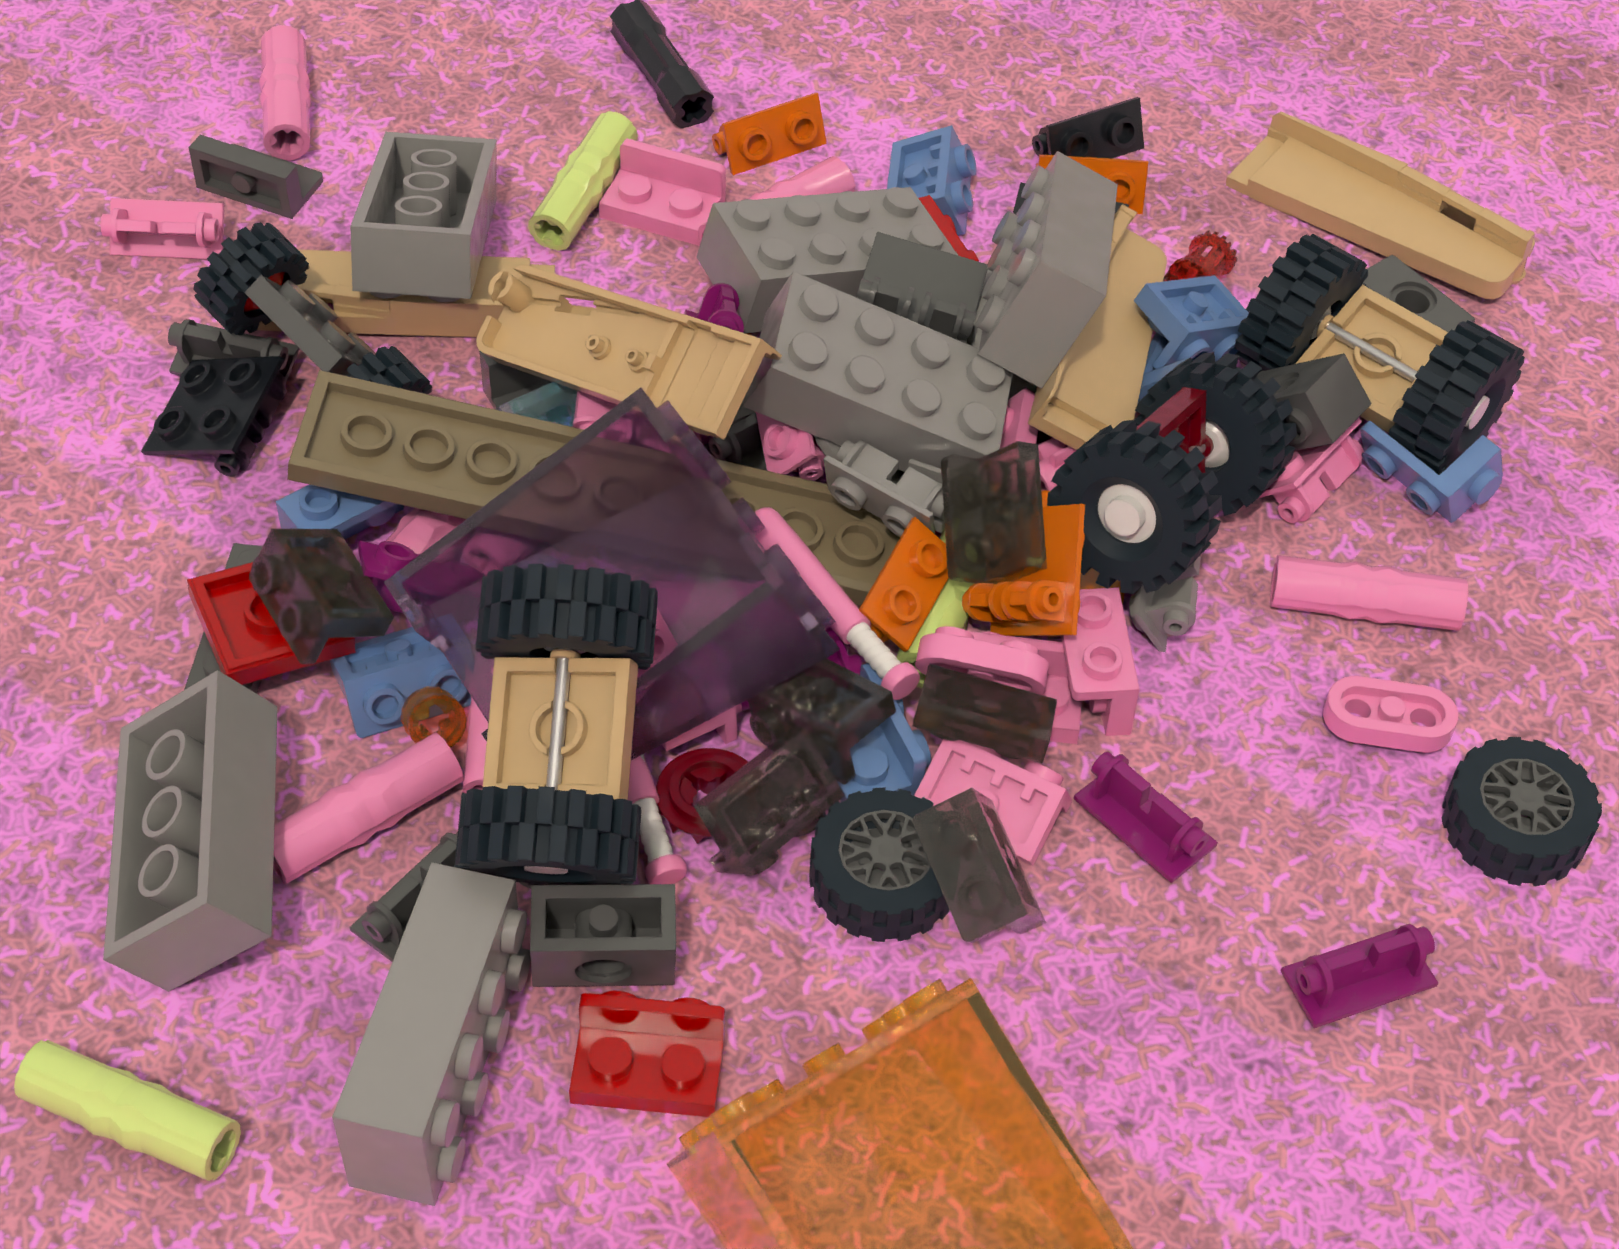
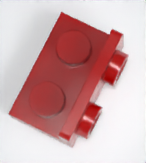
(648, 1054)

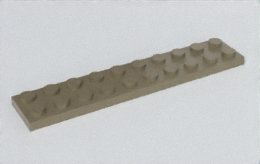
(464, 455)

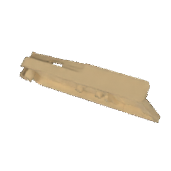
(1383, 206)
(415, 315)
(621, 347)
(1106, 364)

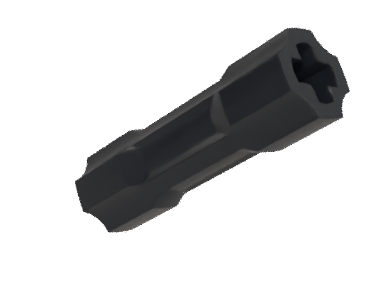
(677, 86)

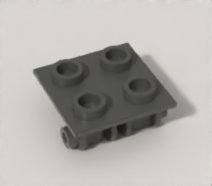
(923, 285)

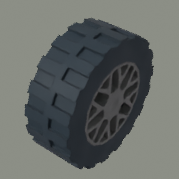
(1516, 780)
(845, 855)

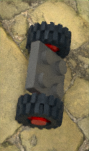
(258, 283)

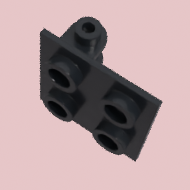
(220, 410)

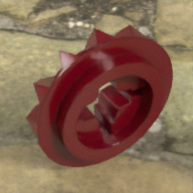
(684, 777)

